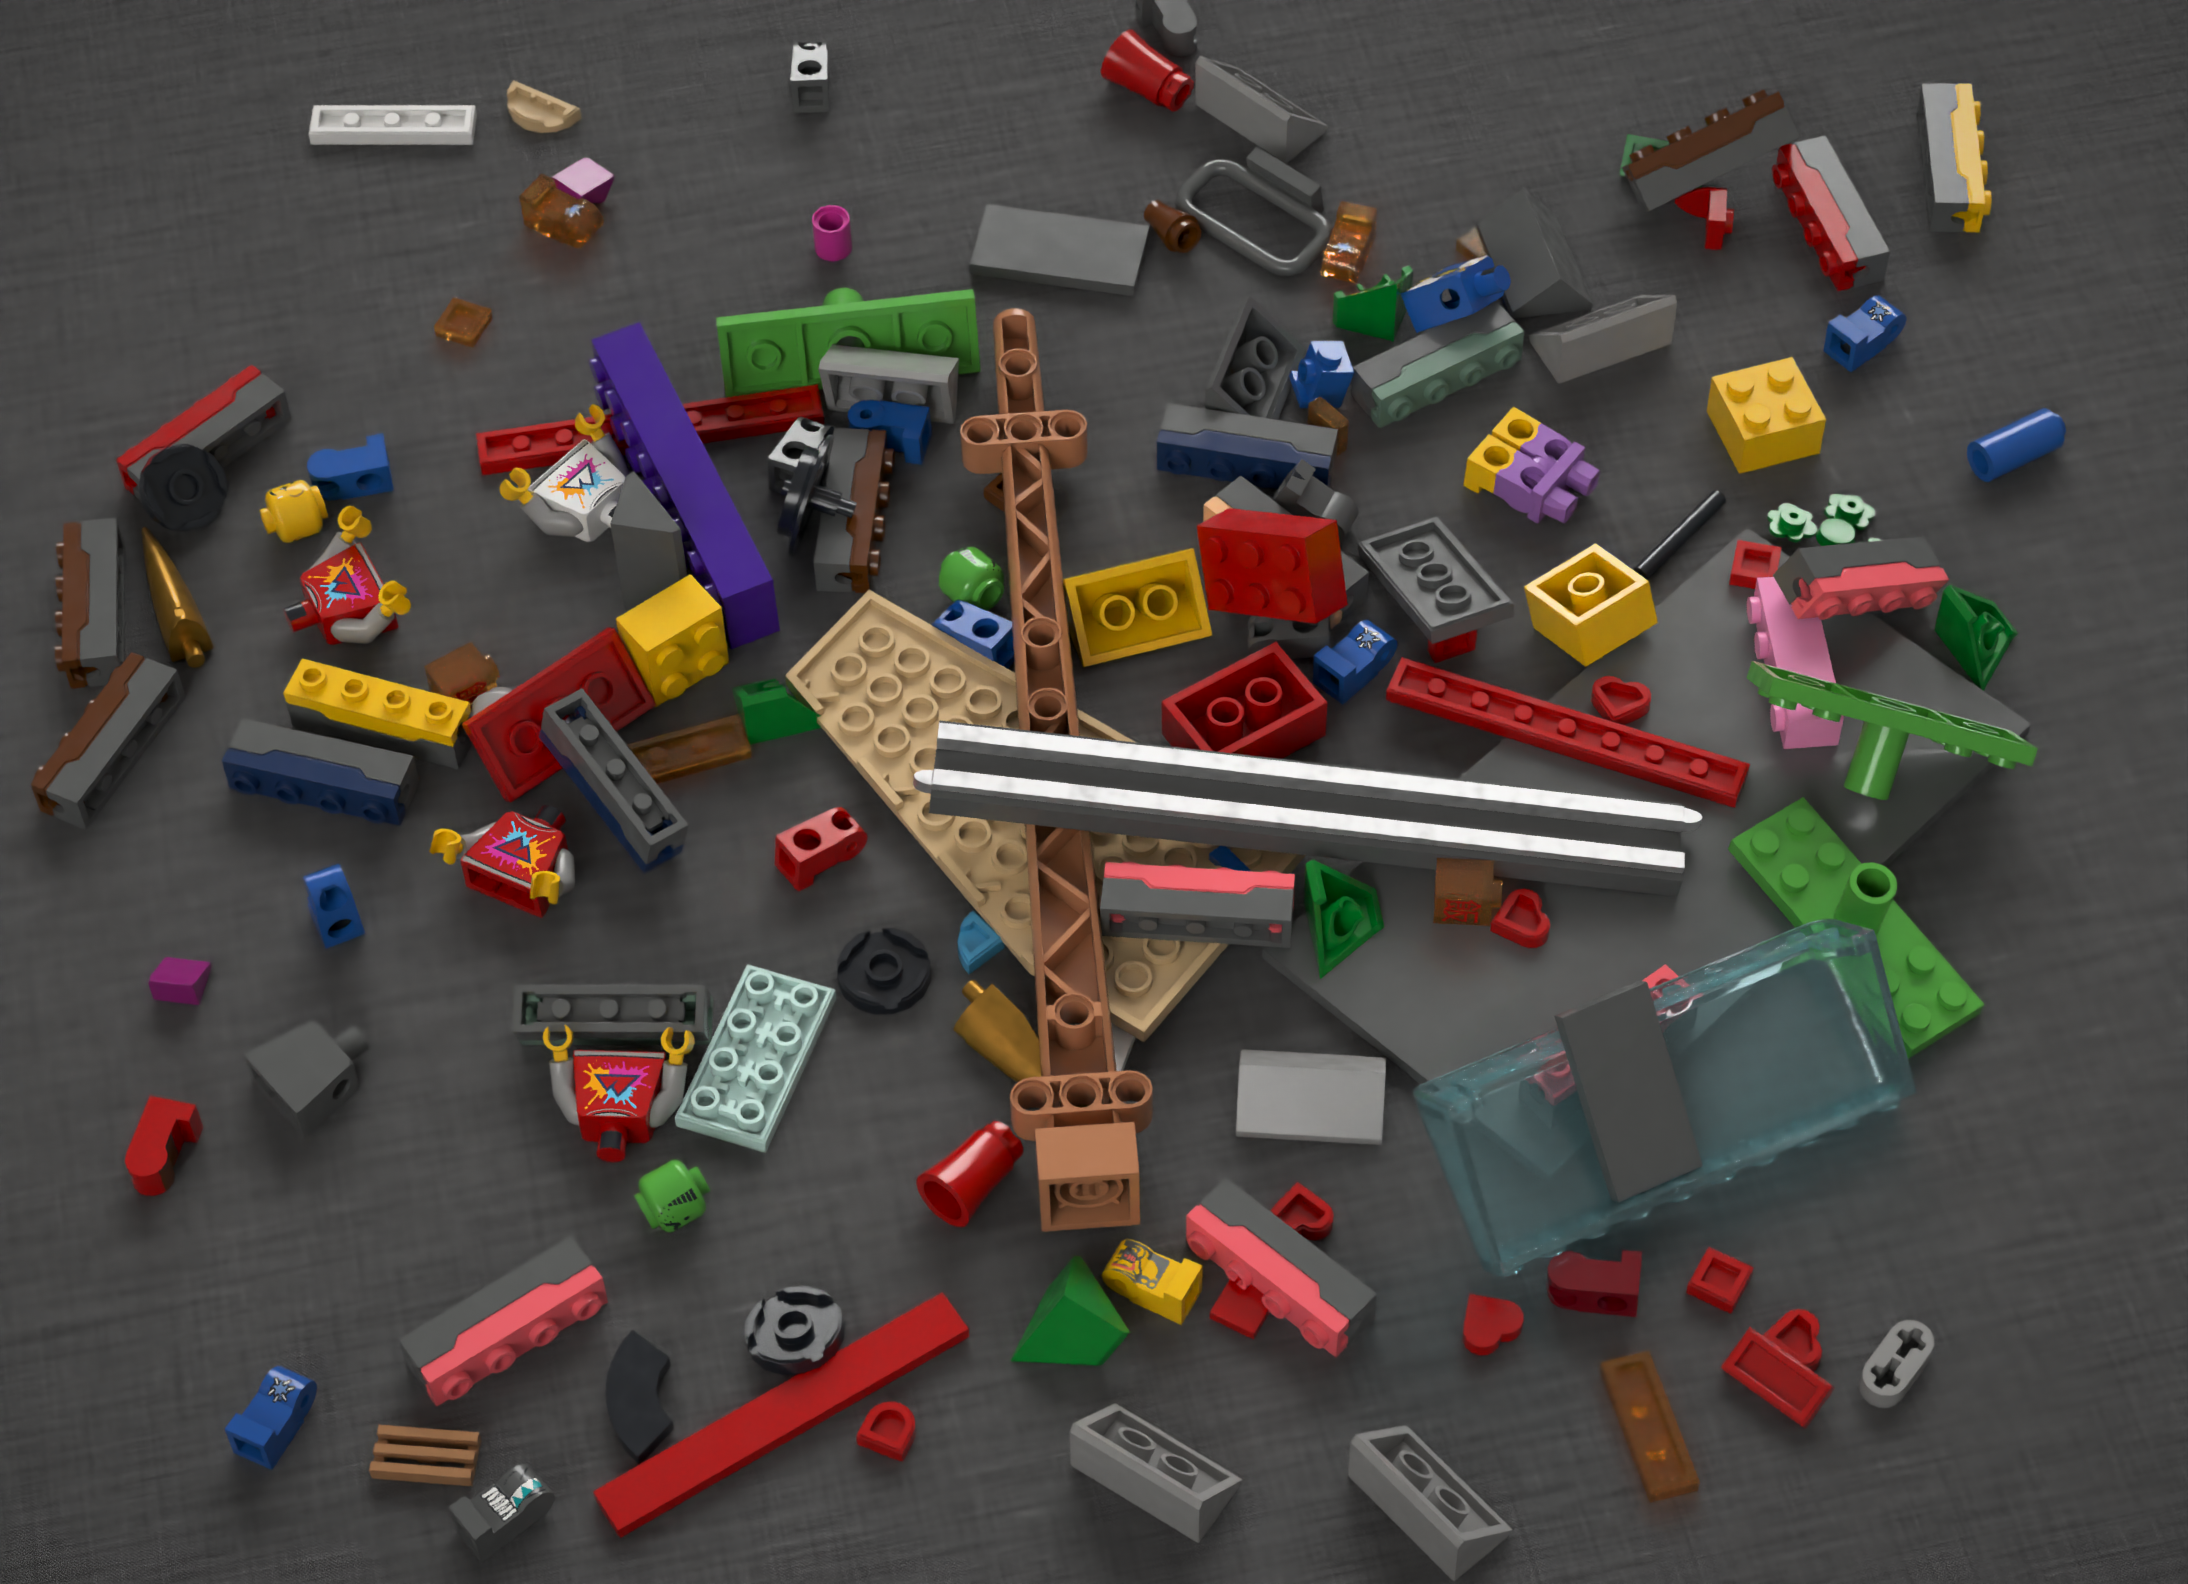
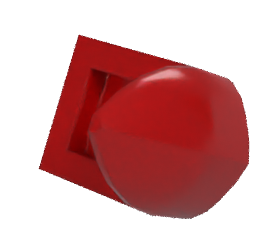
(1711, 205)

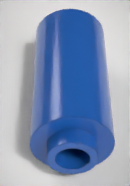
(2016, 444)

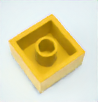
(1765, 415)
(1591, 604)
(675, 638)

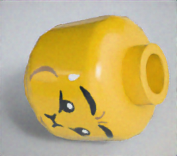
(293, 511)

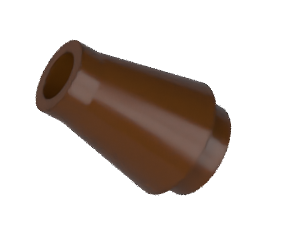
(1175, 228)

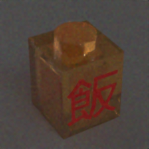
(462, 674)
(1465, 891)

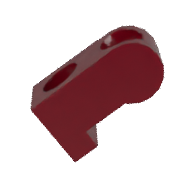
(1595, 1284)

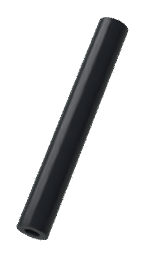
(1680, 534)

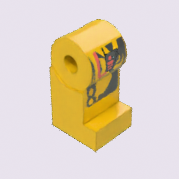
(1154, 1280)

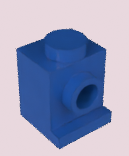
(1323, 374)

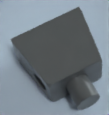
(307, 1073)

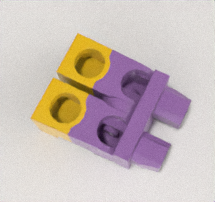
(1531, 468)

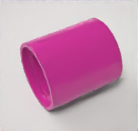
(832, 233)

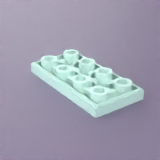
(755, 1058)

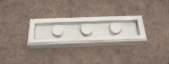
(393, 125)

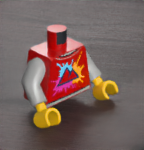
(345, 590)
(514, 859)
(618, 1093)

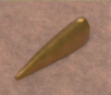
(174, 606)
(1000, 1032)

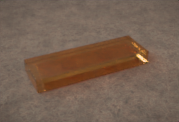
(693, 749)
(1649, 1426)

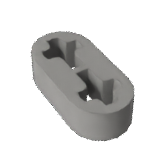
(1905, 1369)

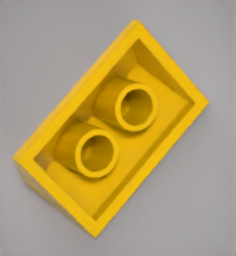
(1136, 607)

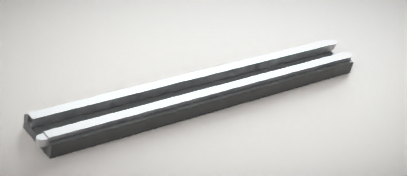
(1305, 807)

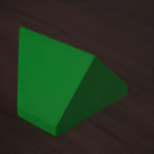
(1374, 310)
(1973, 632)
(771, 712)
(1339, 914)
(1072, 1322)

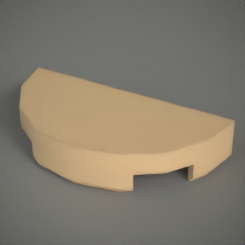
(539, 111)

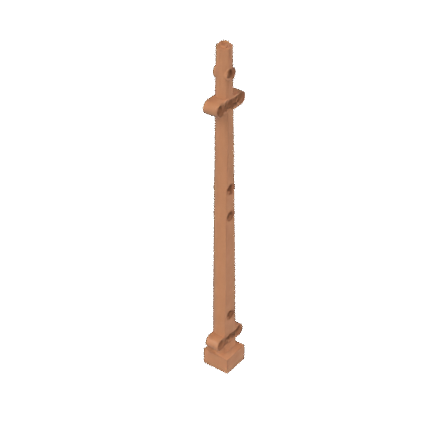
(1087, 1152)

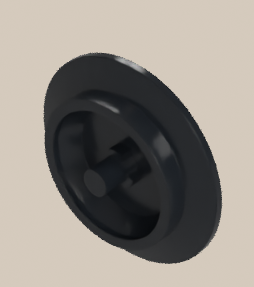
(807, 494)

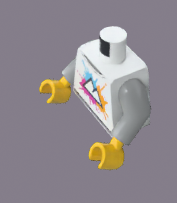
(577, 491)

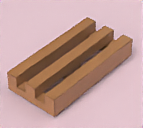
(388, 1447)

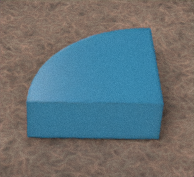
(977, 942)

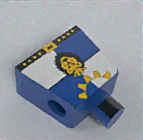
(1471, 287)

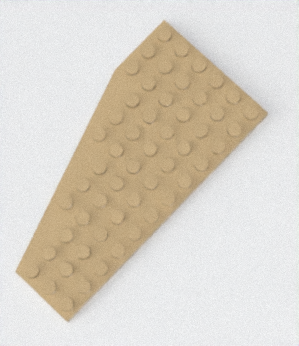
(880, 696)

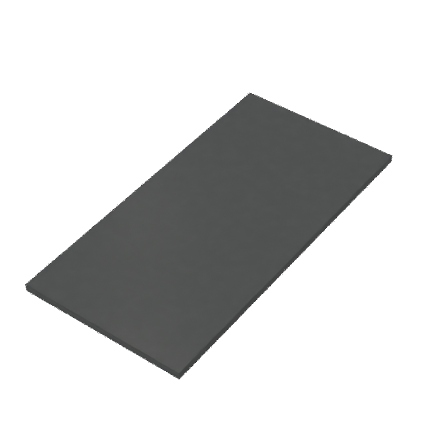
(1461, 993)

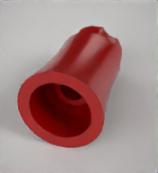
(1146, 72)
(969, 1173)

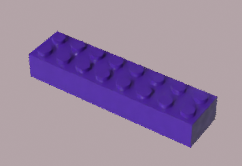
(683, 481)

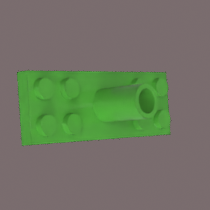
(787, 345)
(1887, 727)
(1819, 878)

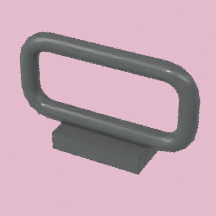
(1274, 183)

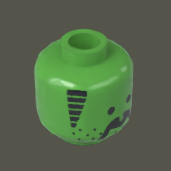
(972, 578)
(672, 1196)

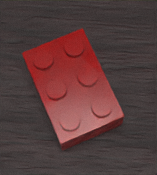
(1272, 565)
(1248, 709)

